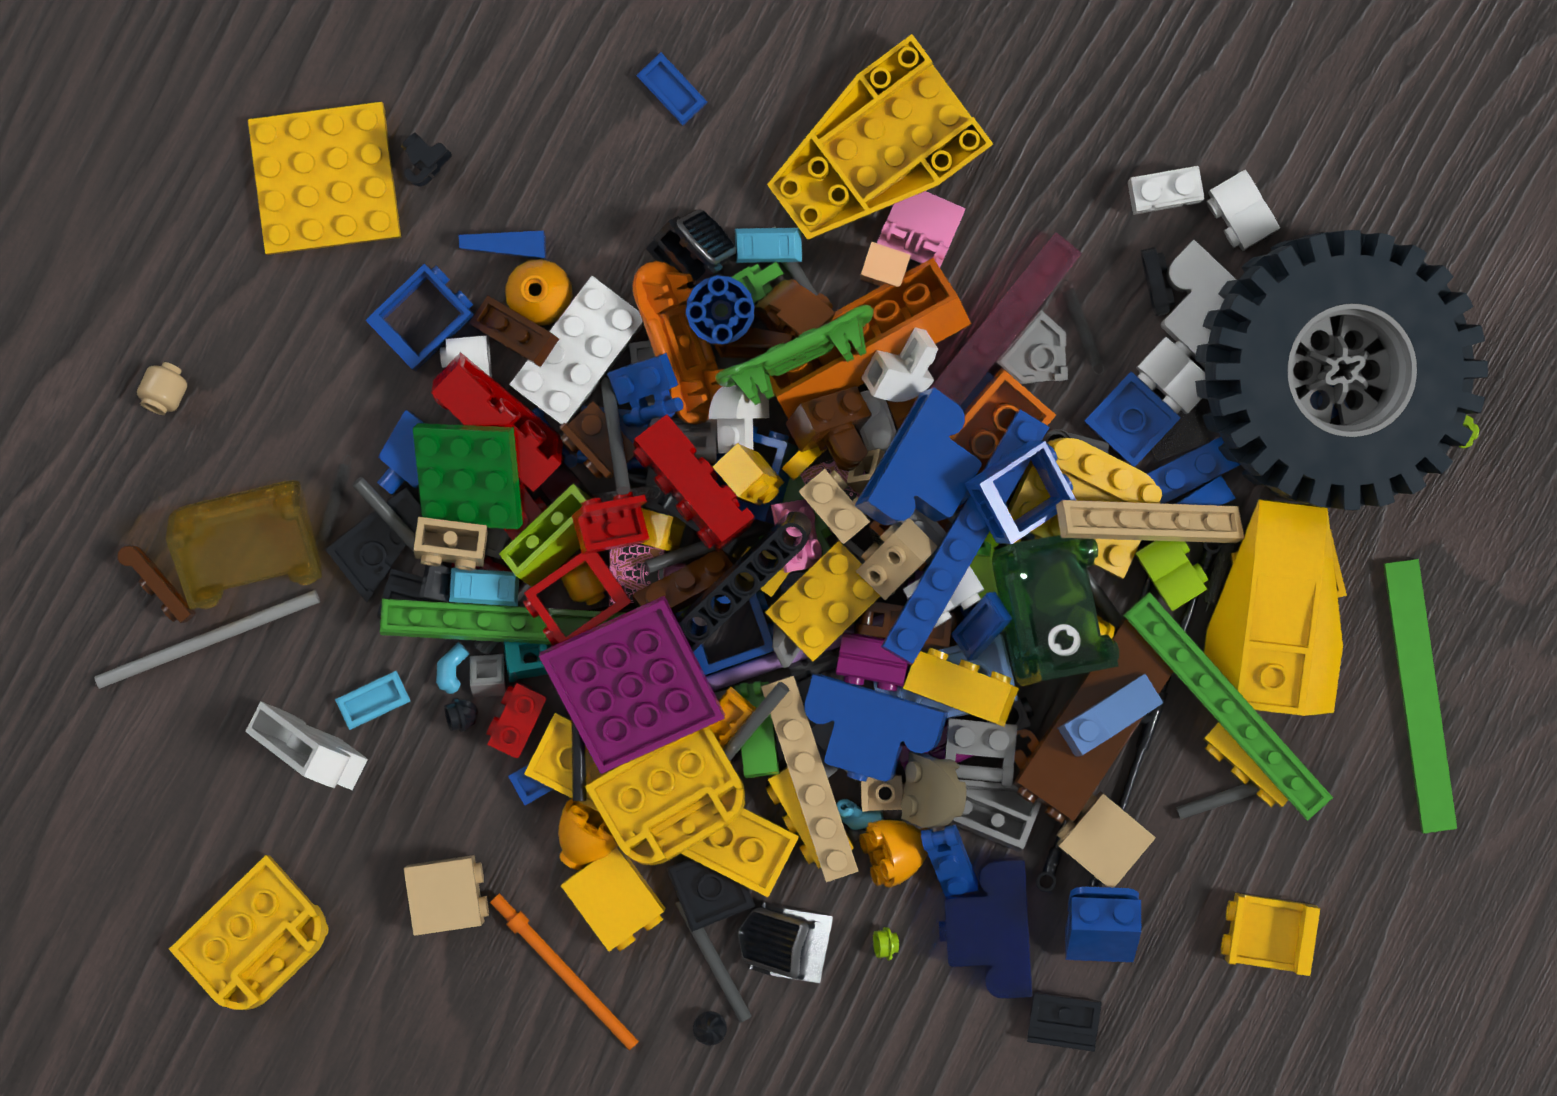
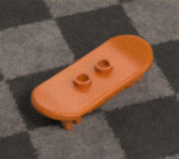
(662, 303)

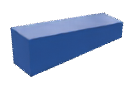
(521, 244)
(1212, 493)

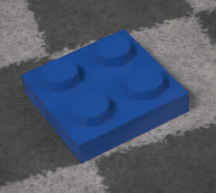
(1132, 419)

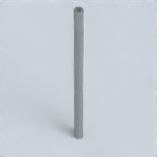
(207, 639)

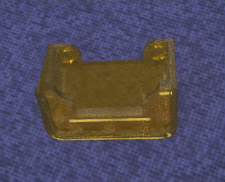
(242, 541)

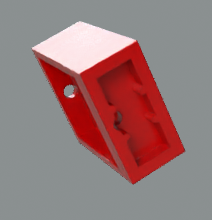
(605, 576)

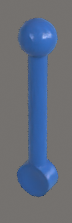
(570, 460)

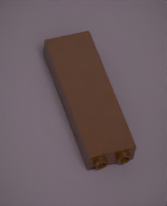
(1053, 771)

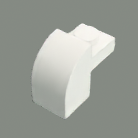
(902, 375)
(735, 416)

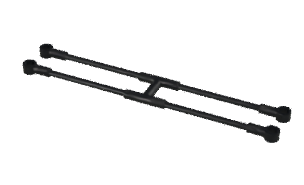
(1148, 729)

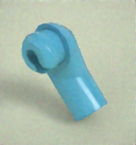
(446, 668)
(854, 817)

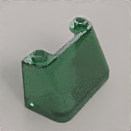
(1048, 586)

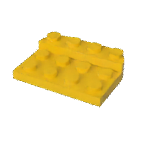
(1094, 478)
(669, 798)
(252, 938)

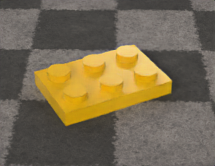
(823, 602)

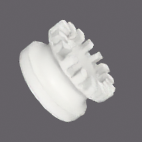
(1057, 648)

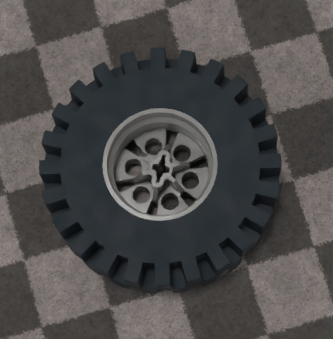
(1422, 369)

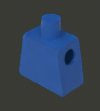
(400, 455)

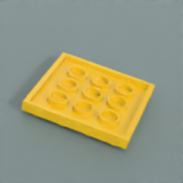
(324, 178)

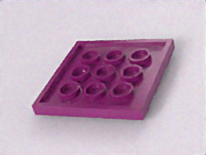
(632, 685)

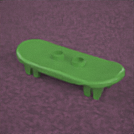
(797, 352)

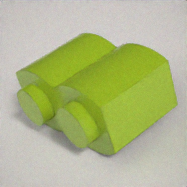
(1172, 572)

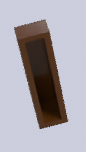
(753, 343)

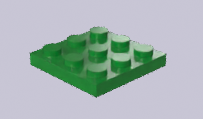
(468, 474)

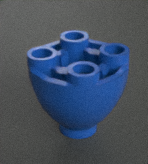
(702, 304)

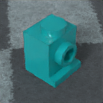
(516, 653)

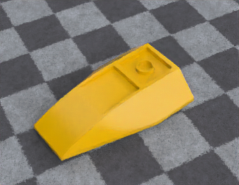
(879, 144)
(1280, 614)

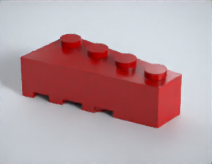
(483, 402)
(692, 484)

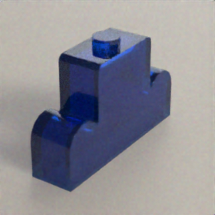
(992, 928)

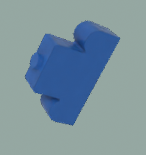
(922, 465)
(870, 726)

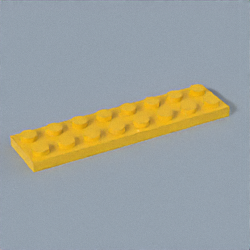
(746, 850)

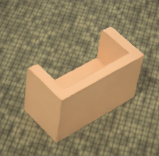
(884, 265)

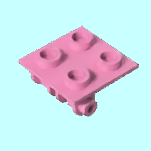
(922, 227)
(812, 550)

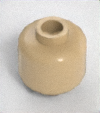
(162, 388)

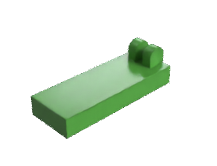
(760, 750)

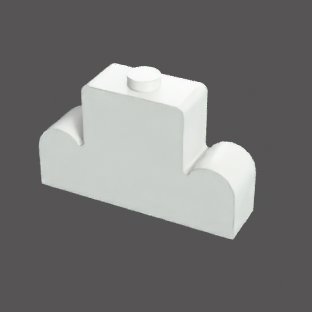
(1202, 279)
(306, 748)

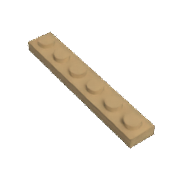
(1149, 521)
(811, 783)

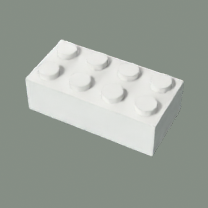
(590, 342)

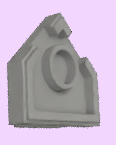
(1036, 352)

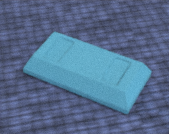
(768, 245)
(484, 587)
(372, 700)

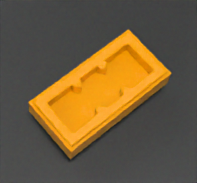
(736, 712)

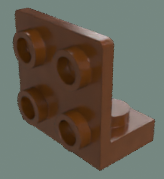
(590, 435)

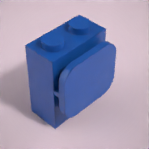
(1103, 924)

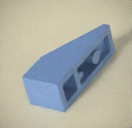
(1110, 716)

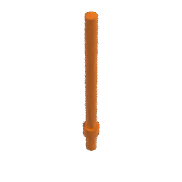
(519, 923)

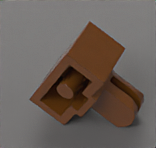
(833, 425)

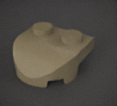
(932, 791)

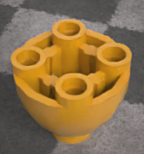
(552, 300)
(583, 835)
(893, 850)

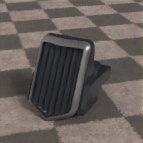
(693, 246)
(785, 941)

